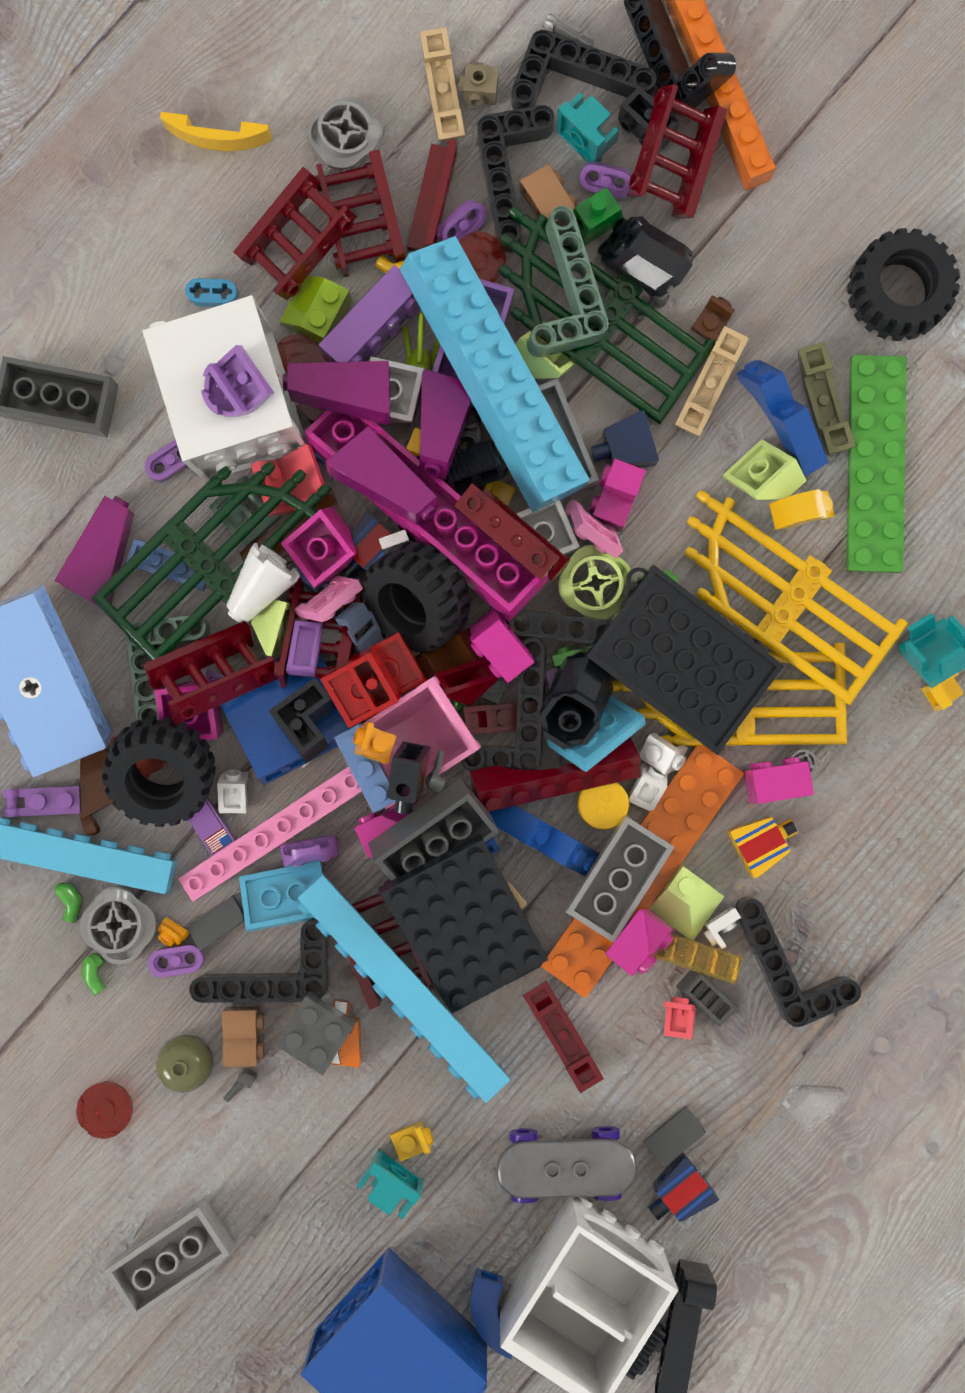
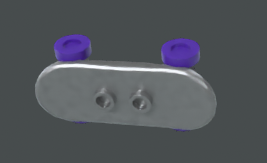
(566, 1166)

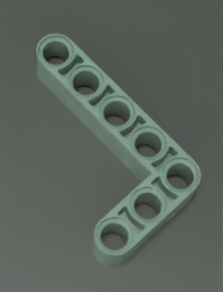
(574, 288)
(155, 638)

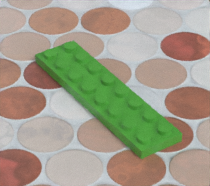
(876, 464)

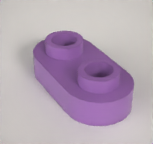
(606, 178)
(460, 223)
(169, 458)
(176, 959)

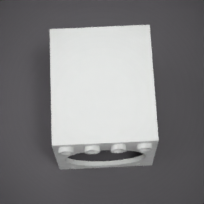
(179, 357)
(586, 1299)

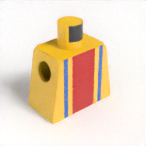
(761, 843)

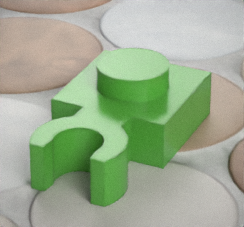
(562, 653)

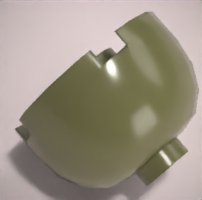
(184, 1063)

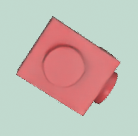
(679, 1018)

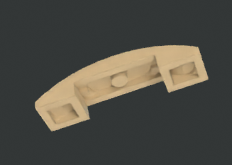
(442, 84)
(711, 381)

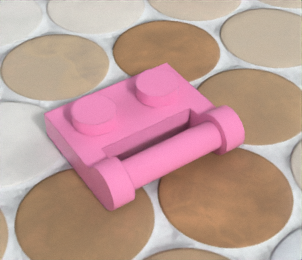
(588, 527)
(325, 603)

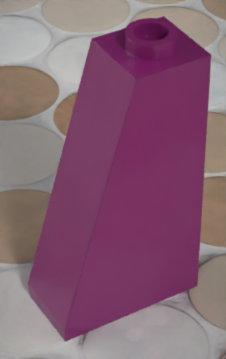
(342, 388)
(442, 421)
(382, 476)
(98, 550)

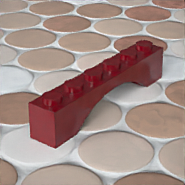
(506, 787)

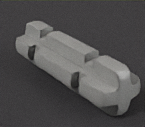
(565, 29)

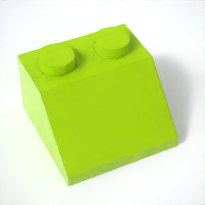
(316, 308)

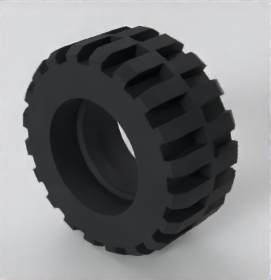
(927, 260)
(434, 583)
(150, 800)

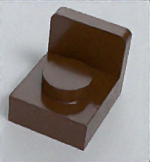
(713, 318)

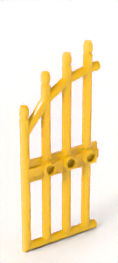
(790, 604)
(746, 731)

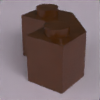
(449, 655)

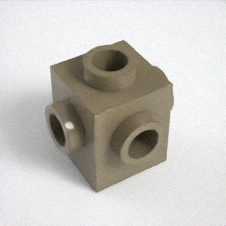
(479, 84)

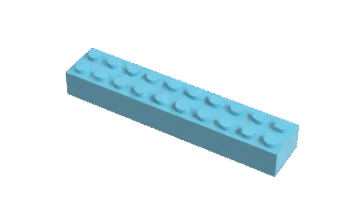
(493, 373)

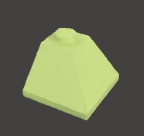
(543, 367)
(766, 473)
(271, 627)
(686, 902)

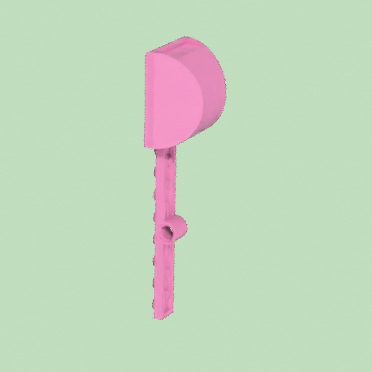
(419, 717)

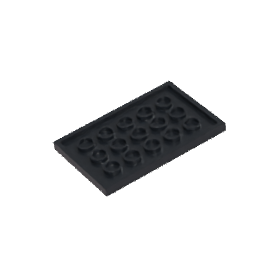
(684, 659)
(464, 923)

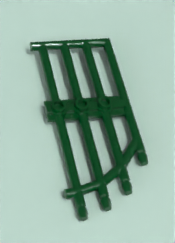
(617, 303)
(199, 556)

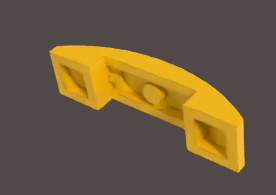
(250, 134)

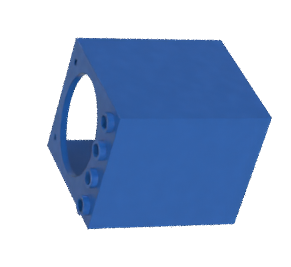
(395, 1339)

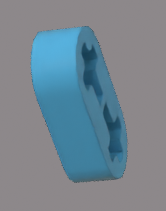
(211, 285)

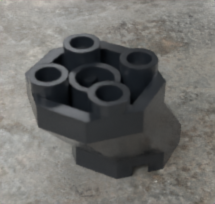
(646, 255)
(575, 702)

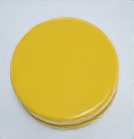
(603, 806)

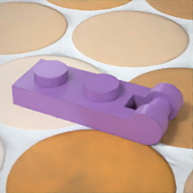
(43, 801)

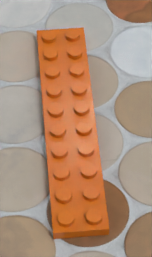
(679, 819)

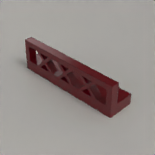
(433, 195)

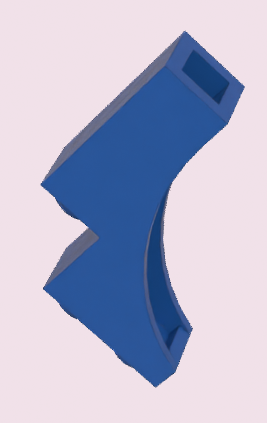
(786, 415)
(545, 838)

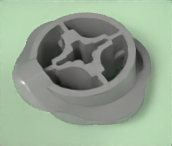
(322, 125)
(91, 928)

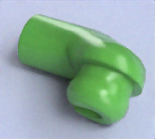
(89, 973)

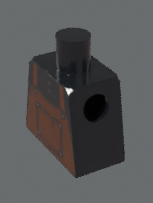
(408, 775)

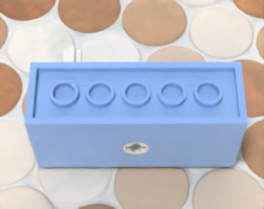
(44, 687)

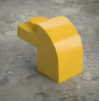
(801, 509)

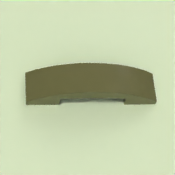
(823, 399)

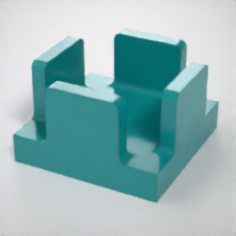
(580, 127)
(935, 648)
(391, 1184)

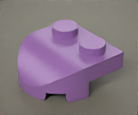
(234, 385)
(310, 850)

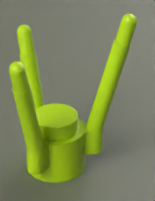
(420, 357)

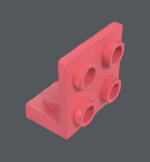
(285, 467)

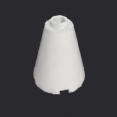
(259, 583)

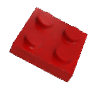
(373, 679)

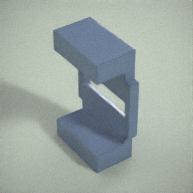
(355, 618)

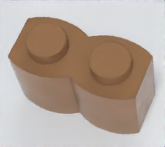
(242, 1037)

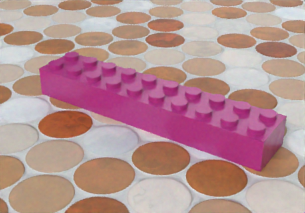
(480, 559)

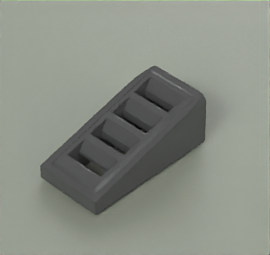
(691, 987)

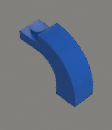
(484, 1308)

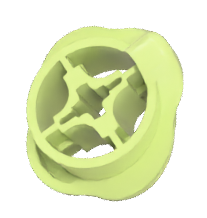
(567, 588)

